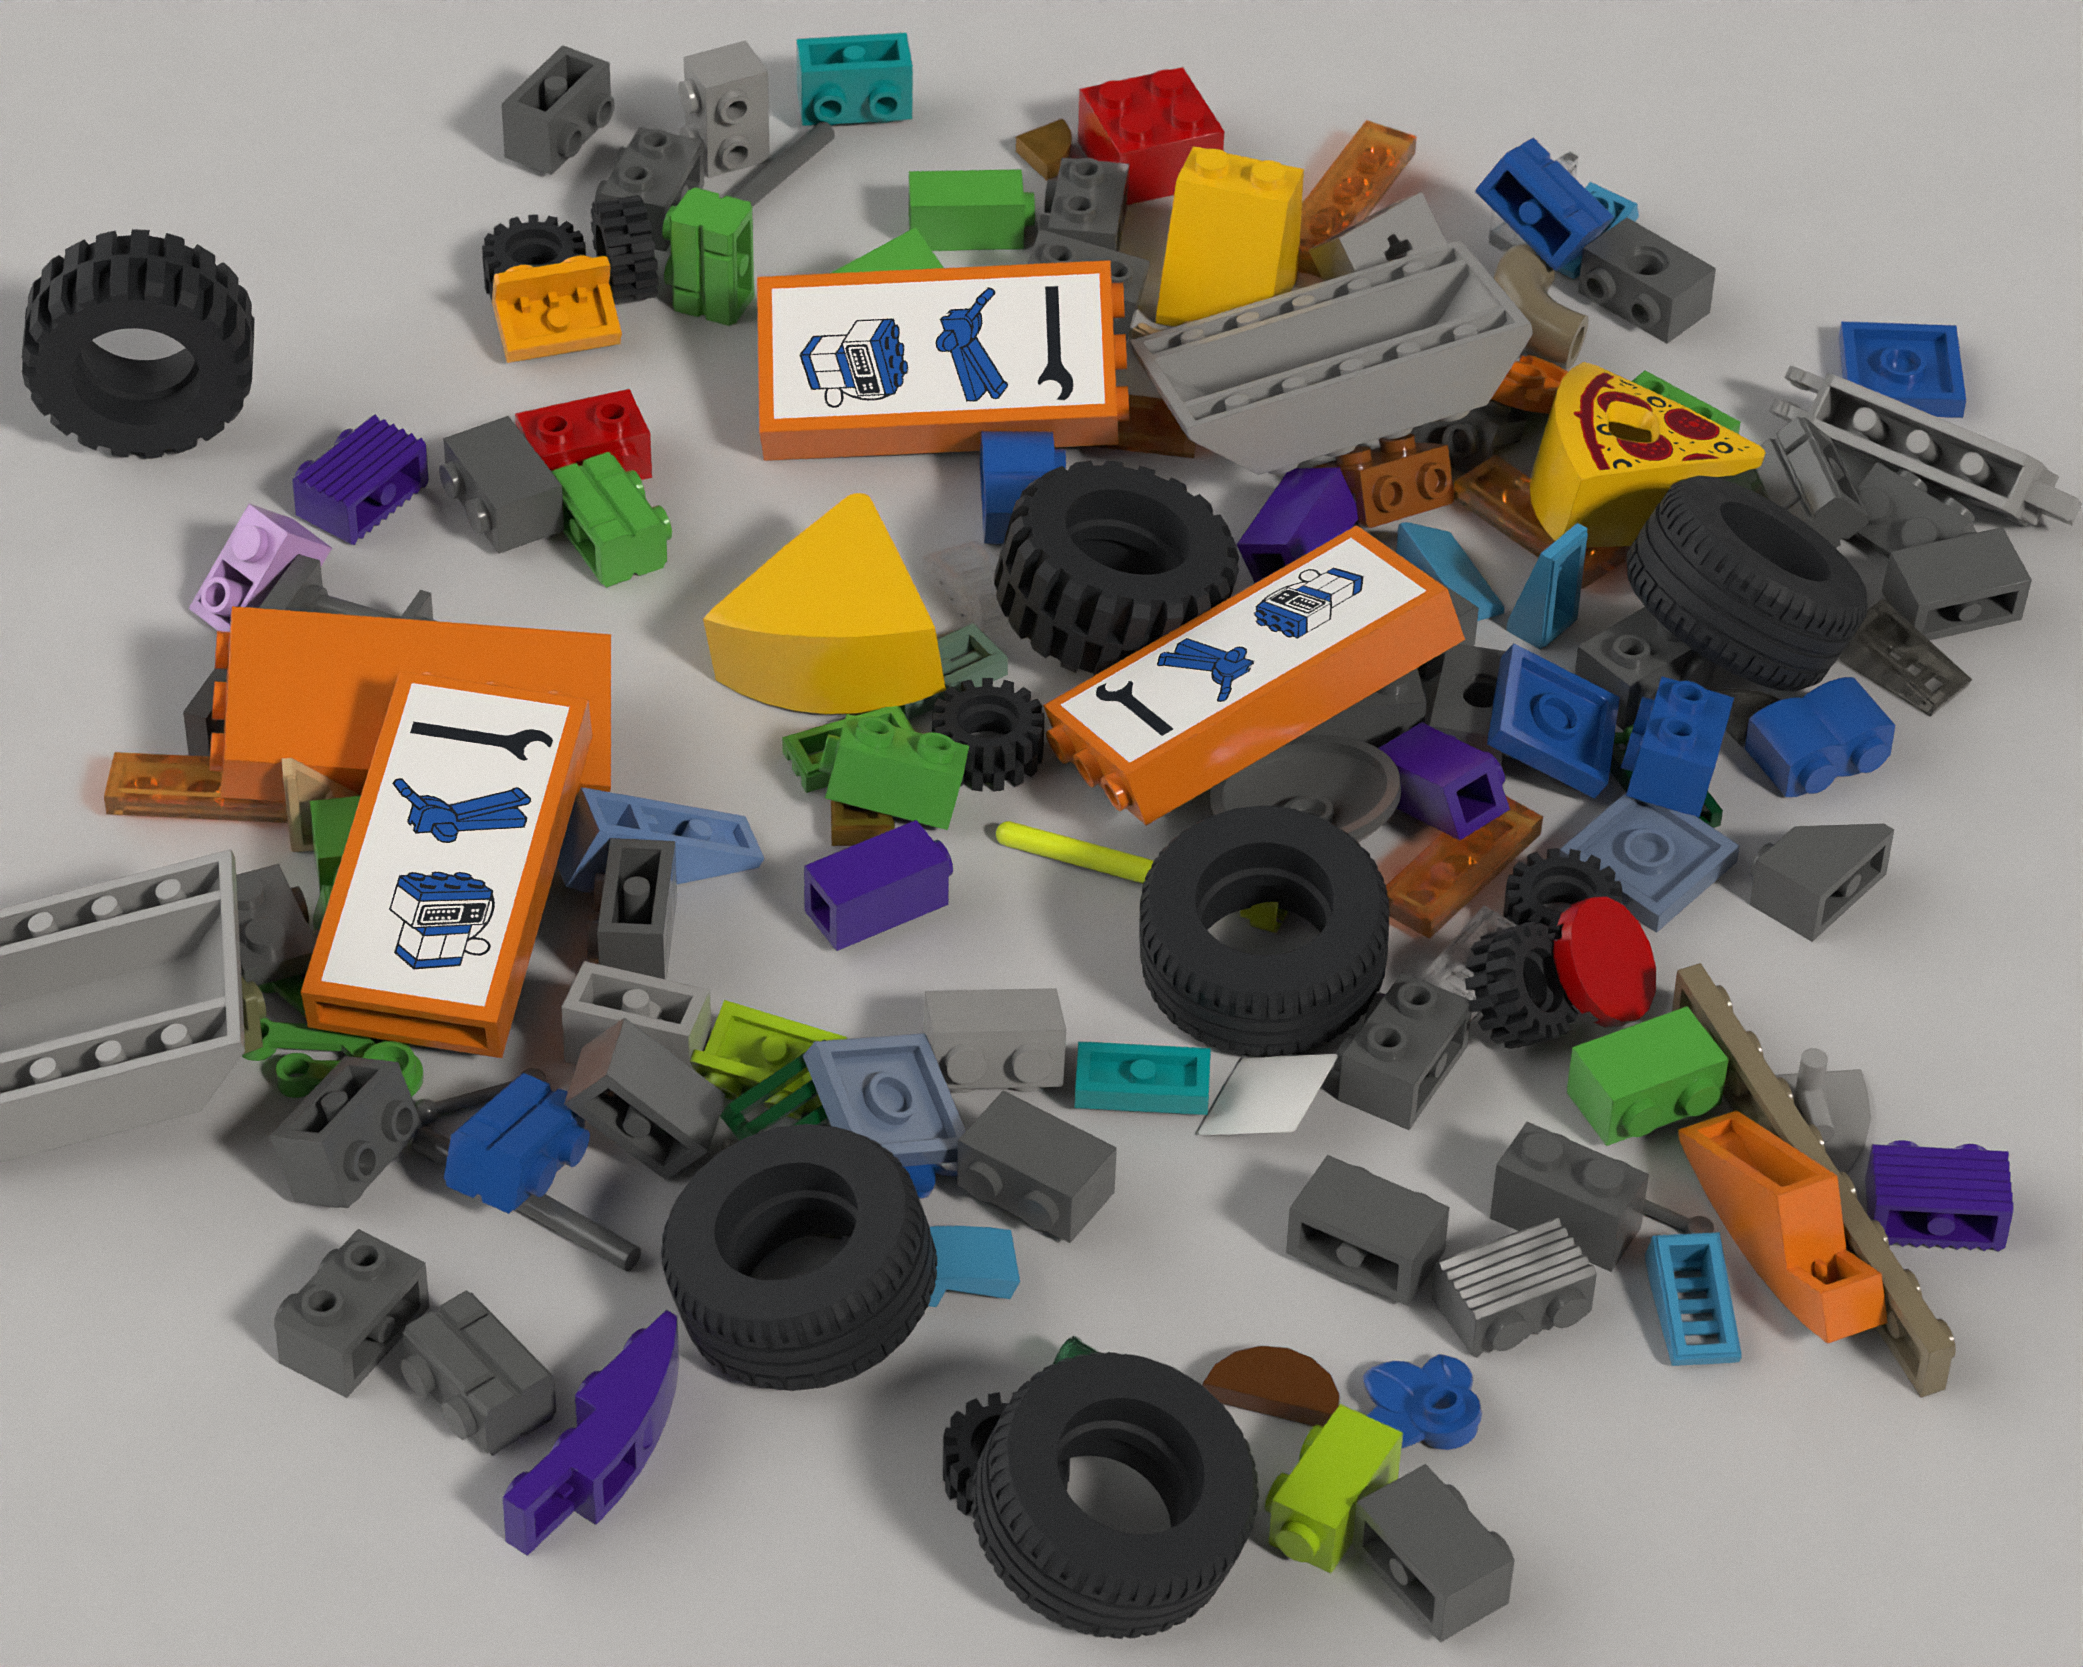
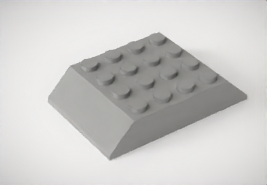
(1339, 360)
(118, 1004)

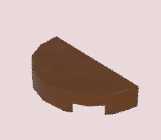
(1275, 1384)

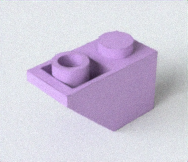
(253, 564)

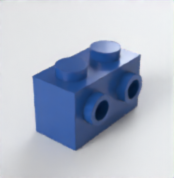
(1676, 745)

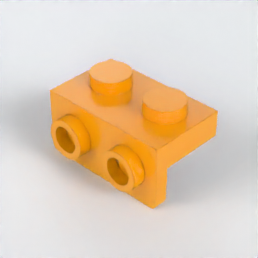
(555, 308)

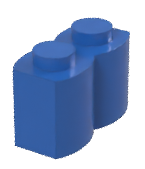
(1007, 467)
(1820, 737)

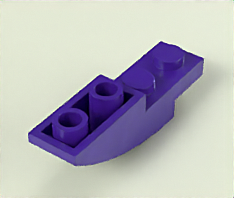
(616, 1432)

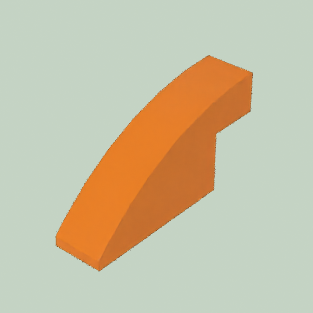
(1786, 1223)

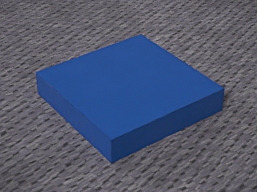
(1906, 363)
(1553, 720)

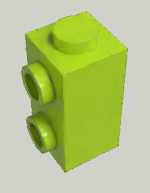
(1318, 1500)

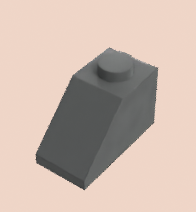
(1818, 873)

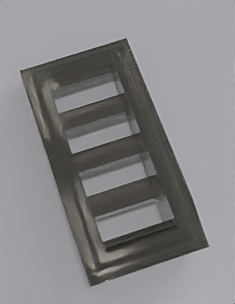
(1888, 632)

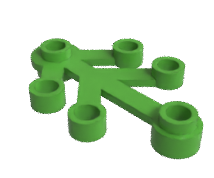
(299, 1036)

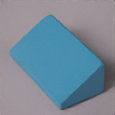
(1445, 560)

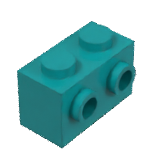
(854, 79)

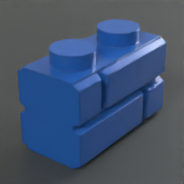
(1544, 204)
(515, 1145)

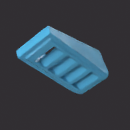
(1552, 591)
(1690, 1253)

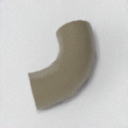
(1555, 328)

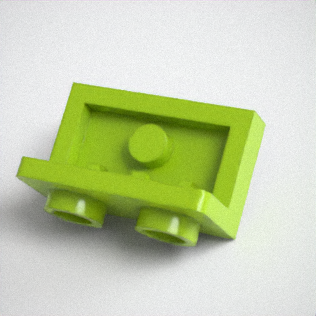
(751, 1047)

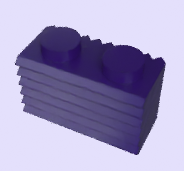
(360, 479)
(1940, 1195)

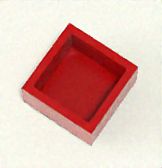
(1148, 125)

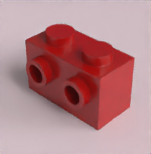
(588, 428)

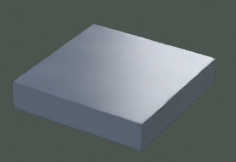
(1656, 855)
(888, 1093)

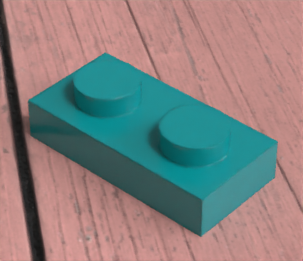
(1142, 1078)

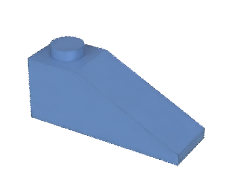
(705, 839)

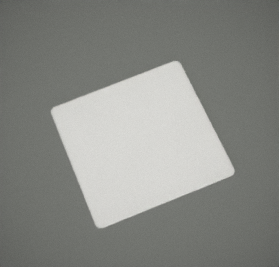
(1268, 1095)

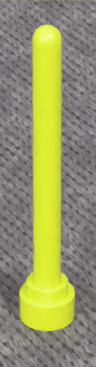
(1110, 862)

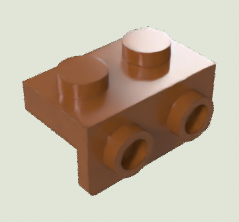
(1396, 479)

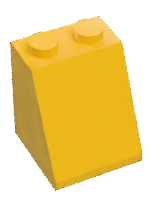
(1229, 235)

